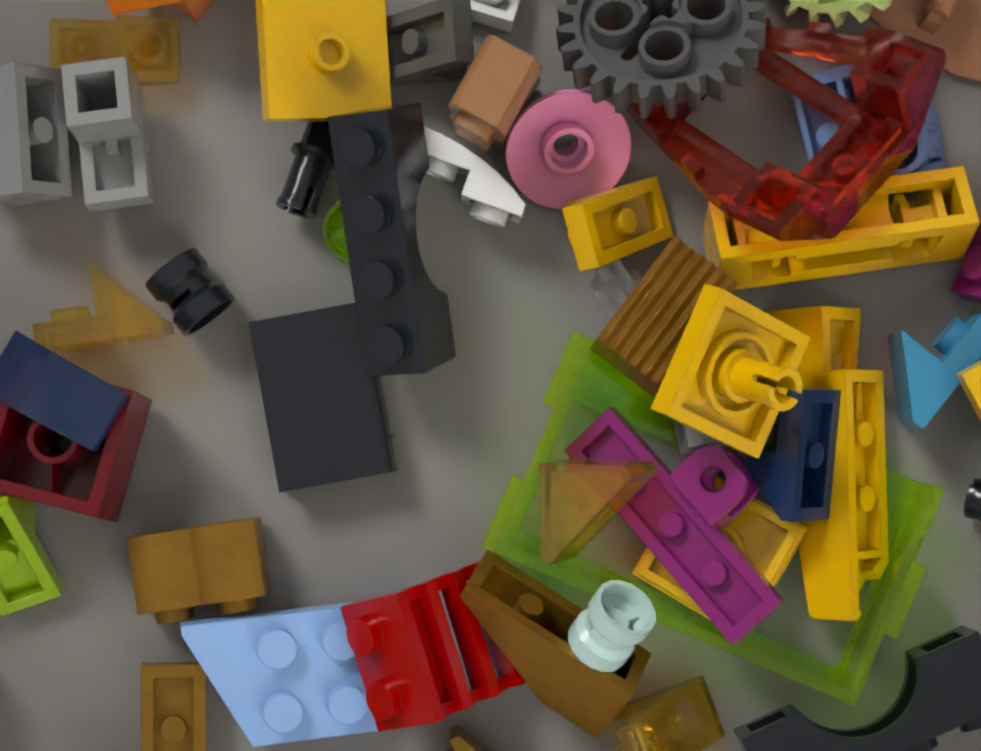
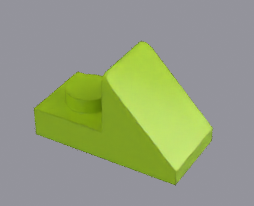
(25, 568)

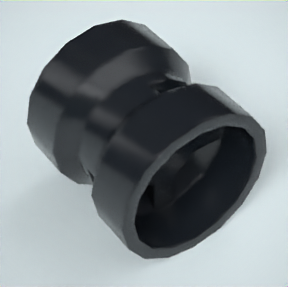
(189, 291)

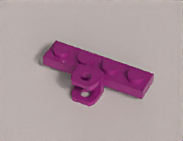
(682, 522)

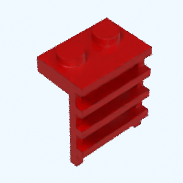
(411, 656)

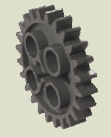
(660, 49)

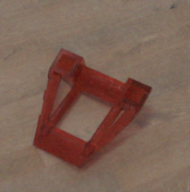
(892, 92)

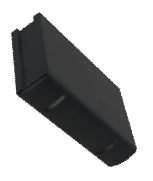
(317, 402)

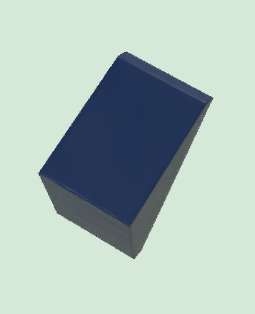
(57, 392)

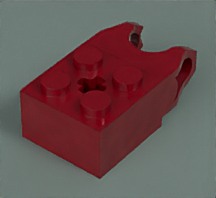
(76, 477)

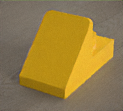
(616, 222)

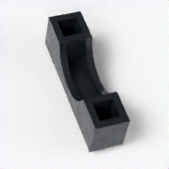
(378, 173)
(936, 696)

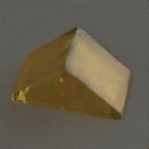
(582, 498)

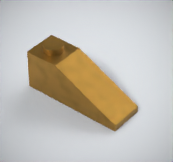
(532, 632)

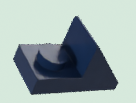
(800, 468)

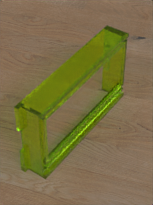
(598, 385)

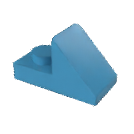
(928, 380)

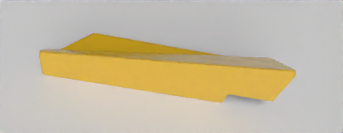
(853, 542)

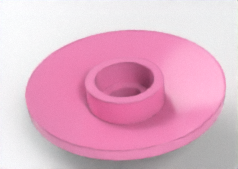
(585, 166)

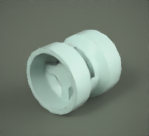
(611, 626)

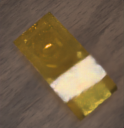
(147, 43)

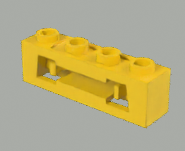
(877, 238)

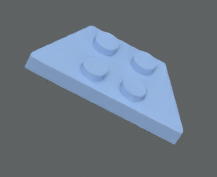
(284, 673)

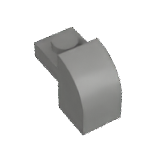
(112, 130)

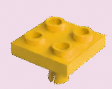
(732, 371)

